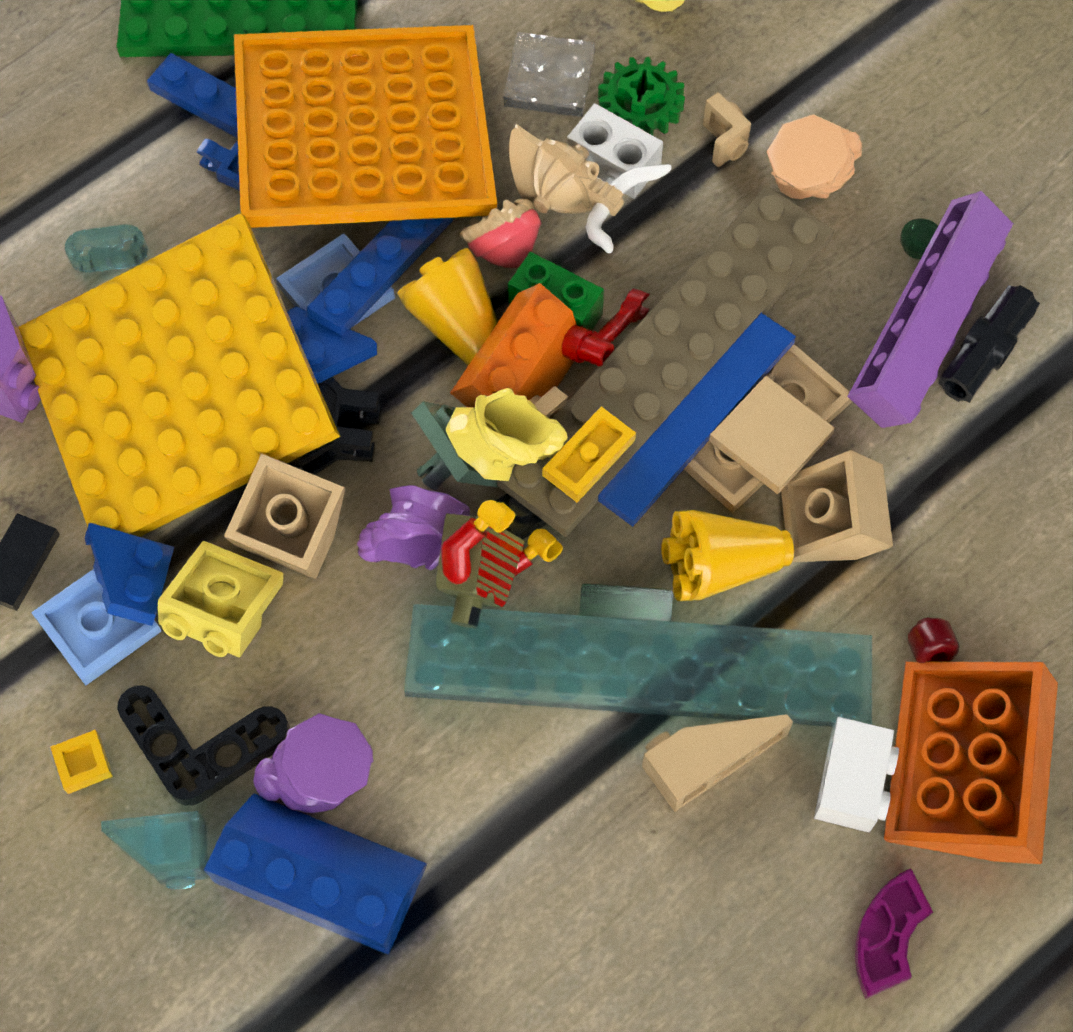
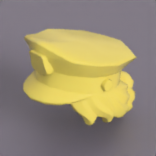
(503, 433)

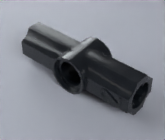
(989, 343)

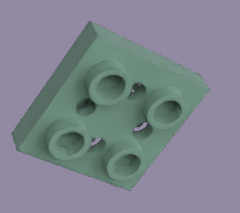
(445, 462)

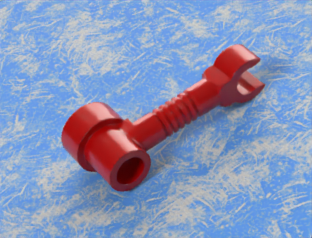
(595, 346)

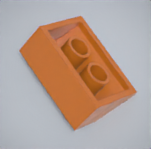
(521, 349)

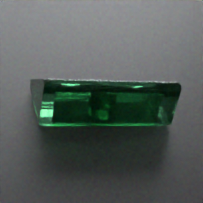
(626, 602)

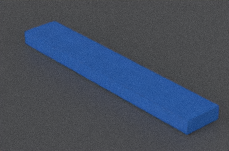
(695, 418)

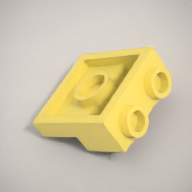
(218, 600)

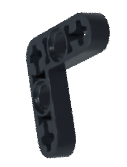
(202, 759)

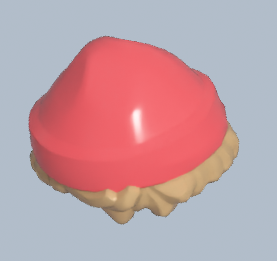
(504, 235)

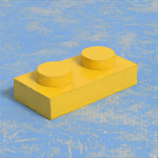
(589, 454)

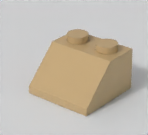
(838, 509)
(287, 516)

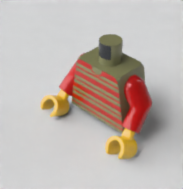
(483, 558)

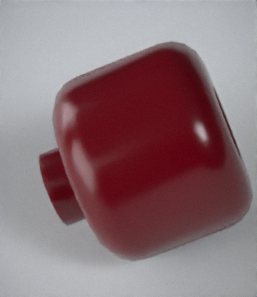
(933, 641)

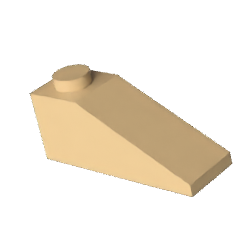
(705, 754)

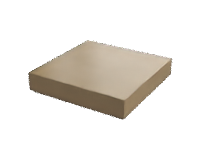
(771, 434)

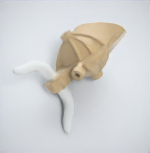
(563, 181)

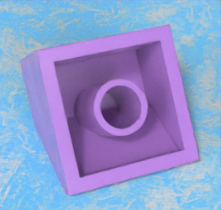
(17, 374)

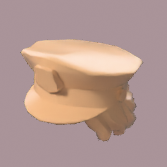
(813, 157)

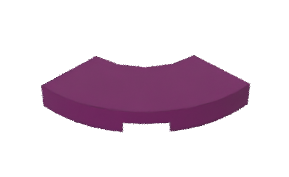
(886, 932)

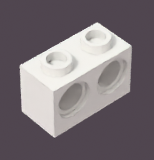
(619, 144)

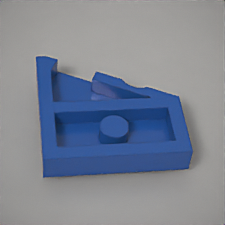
(328, 351)
(129, 572)

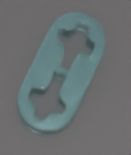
(106, 248)

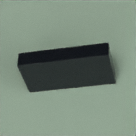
(22, 557)

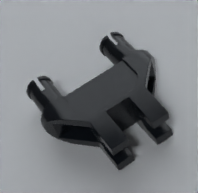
(353, 444)

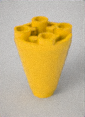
(452, 303)
(721, 552)

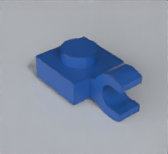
(222, 161)

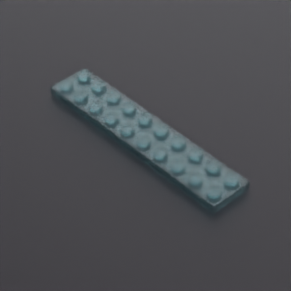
(640, 666)

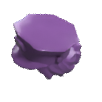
(411, 529)
(316, 765)

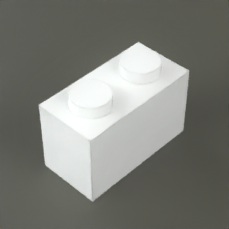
(856, 774)

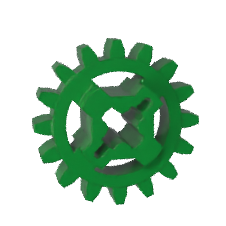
(659, 105)

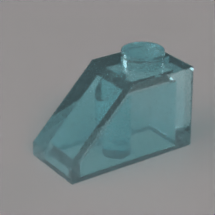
(164, 845)

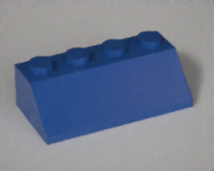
(316, 872)

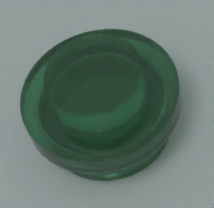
(916, 236)

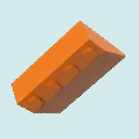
(974, 759)

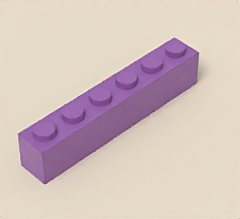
(931, 311)

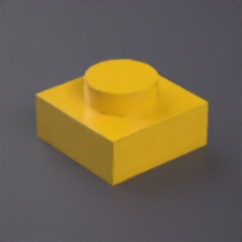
(81, 761)

